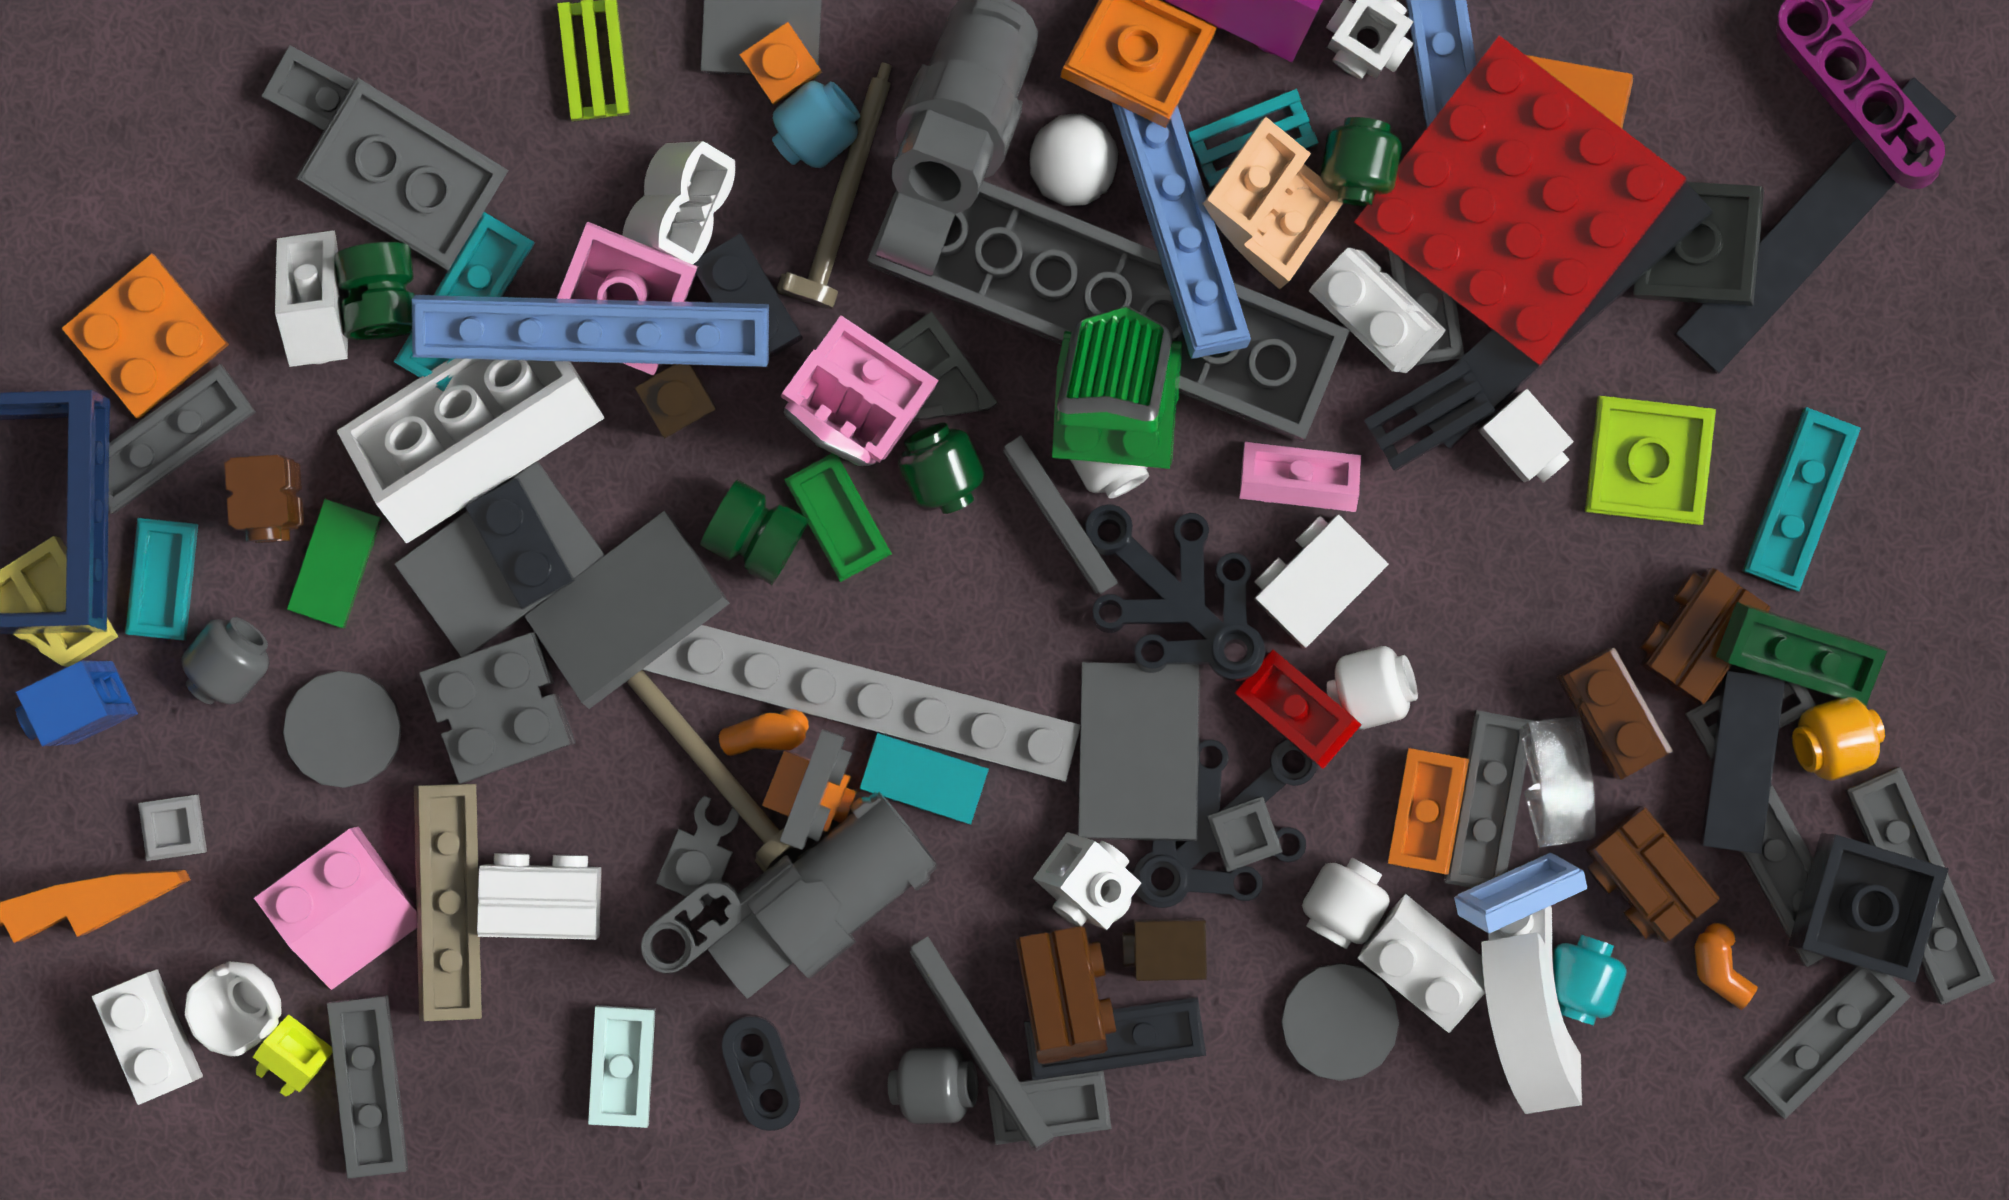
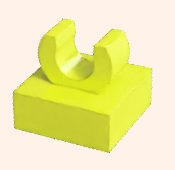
(292, 1055)

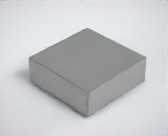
(172, 827)

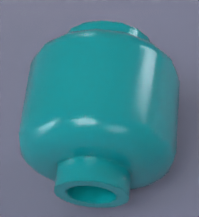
(1587, 979)

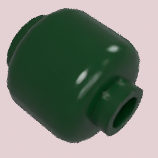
(1361, 160)
(941, 468)

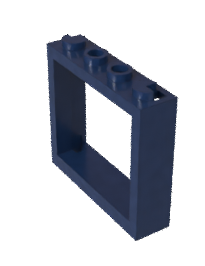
(86, 508)

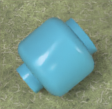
(815, 124)

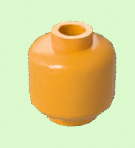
(1838, 738)

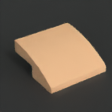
(1272, 203)

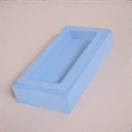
(1520, 892)

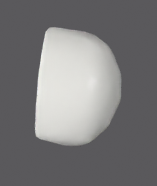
(1073, 159)
(232, 1008)

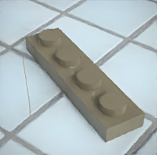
(447, 902)

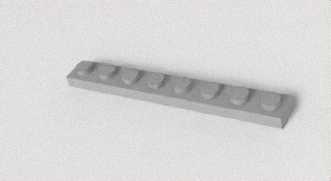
(872, 700)

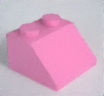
(622, 269)
(340, 908)

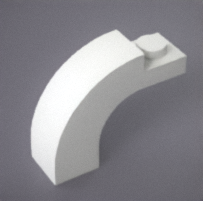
(1527, 1018)

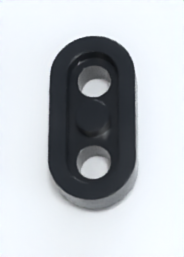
(760, 1072)

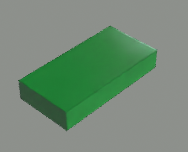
(838, 517)
(334, 563)

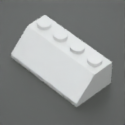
(440, 450)

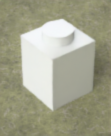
(1527, 438)

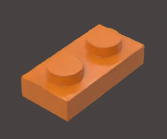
(1428, 811)

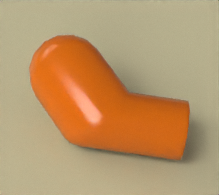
(765, 731)
(1715, 966)

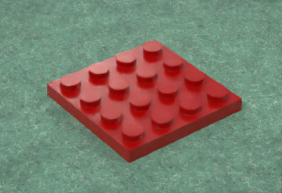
(1521, 200)

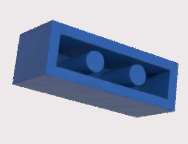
(74, 703)

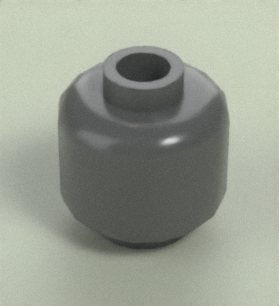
(225, 661)
(933, 1085)

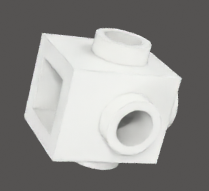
(1383, 17)
(1088, 881)

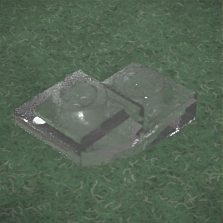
(1563, 789)

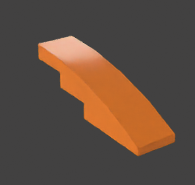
(85, 902)

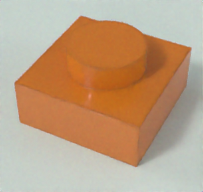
(780, 63)

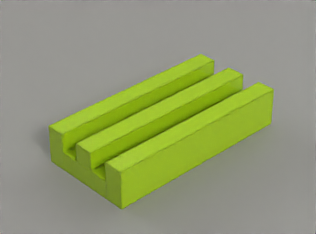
(588, 9)

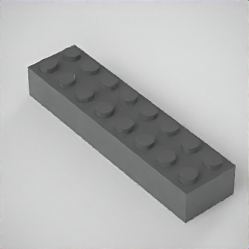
(1055, 270)

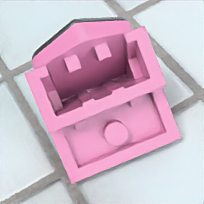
(856, 395)

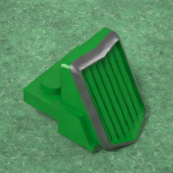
(1117, 391)

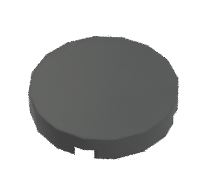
(342, 729)
(1340, 1021)

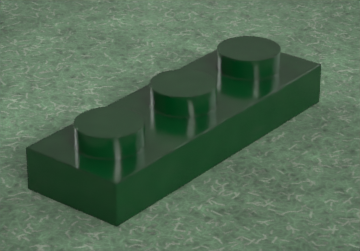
(1800, 653)

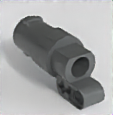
(956, 125)
(803, 906)

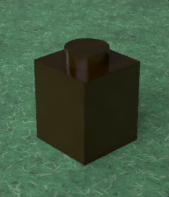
(675, 398)
(1166, 949)

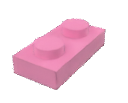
(1300, 476)

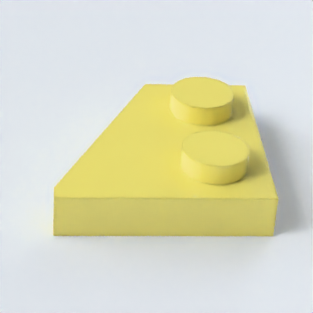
(39, 585)

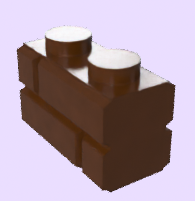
(264, 497)
(1687, 646)
(1614, 713)
(1650, 875)
(1063, 994)

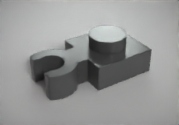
(698, 856)

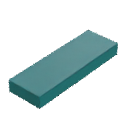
(480, 270)
(1801, 499)

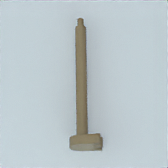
(815, 288)
(714, 769)

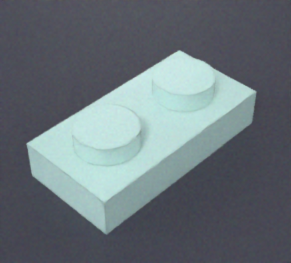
(621, 1066)

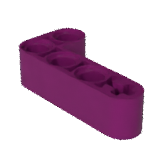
(1867, 86)

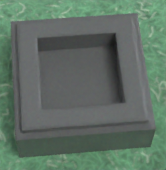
(1244, 833)

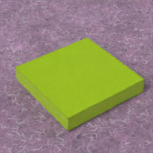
(1650, 460)

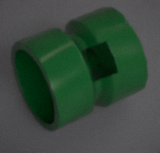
(376, 290)
(753, 531)

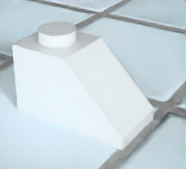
(309, 299)

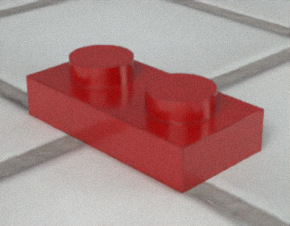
(1298, 709)

